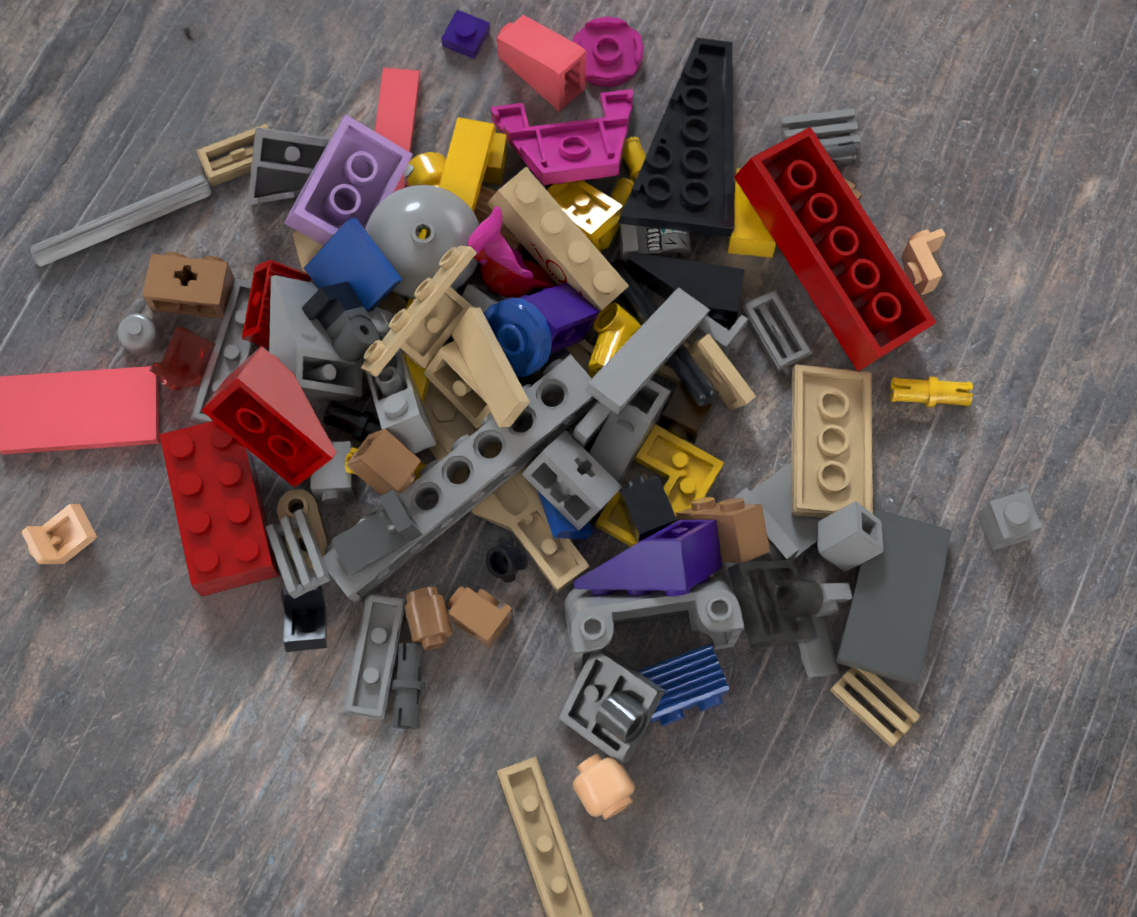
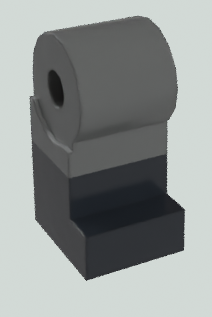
(343, 320)

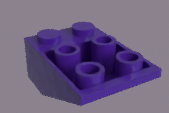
(665, 561)

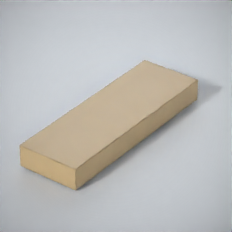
(490, 367)

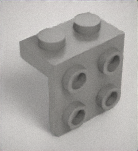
(786, 533)

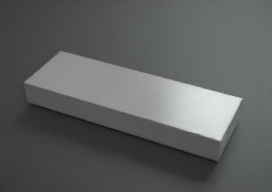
(375, 657)

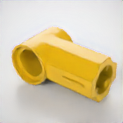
(614, 330)

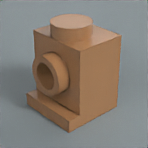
(478, 614)

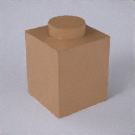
(384, 463)

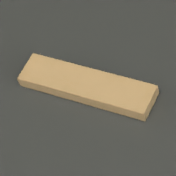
(543, 840)

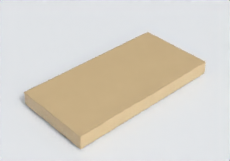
(830, 440)

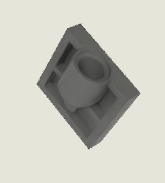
(611, 704)

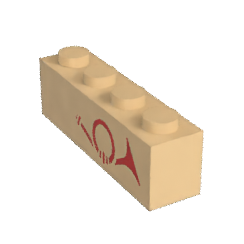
(556, 240)

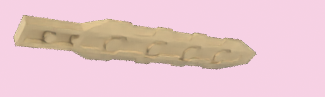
(515, 502)

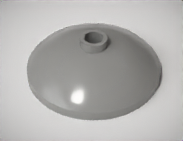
(415, 208)

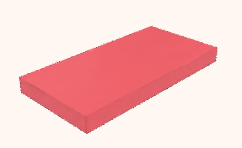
(79, 410)

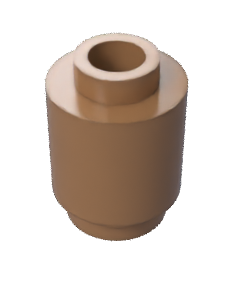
(427, 618)

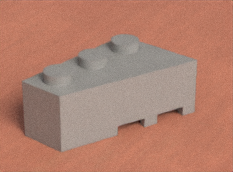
(282, 164)

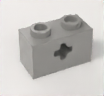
(571, 480)

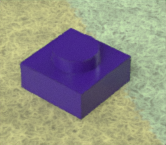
(465, 34)

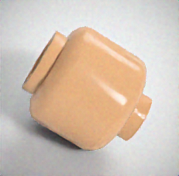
(603, 786)

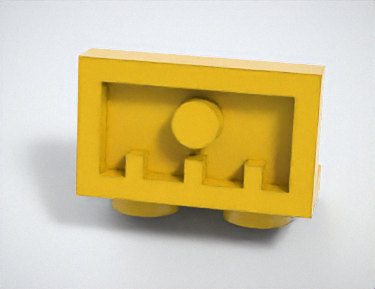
(587, 208)

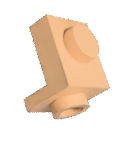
(919, 262)
(60, 537)

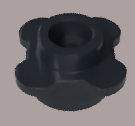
(505, 560)

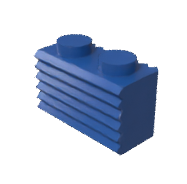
(688, 682)

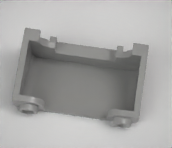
(709, 610)

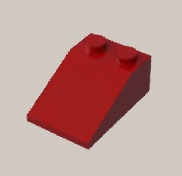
(271, 417)

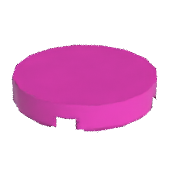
(612, 51)

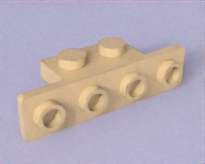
(428, 320)

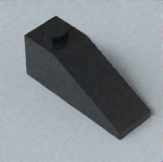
(710, 284)

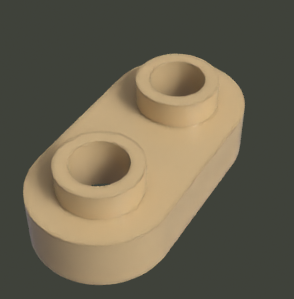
(312, 510)

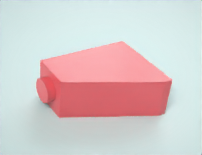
(543, 60)

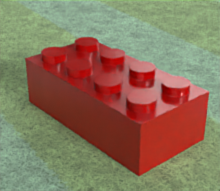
(218, 509)

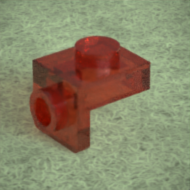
(184, 360)

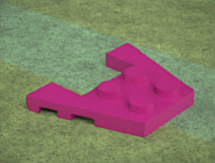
(573, 148)

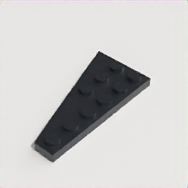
(691, 159)

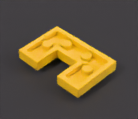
(684, 465)

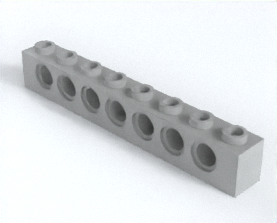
(486, 473)

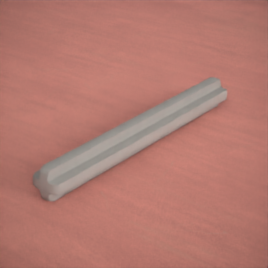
(120, 221)

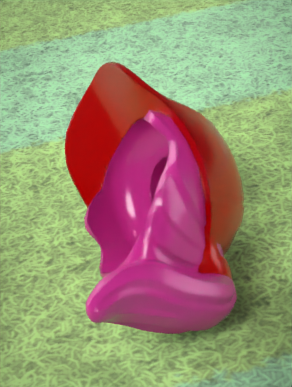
(501, 266)

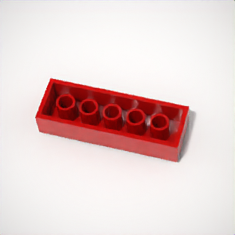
(834, 248)

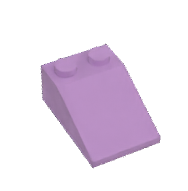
(347, 181)

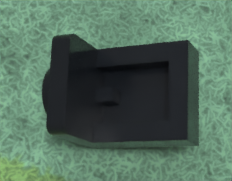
(305, 620)

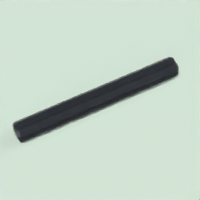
(681, 361)

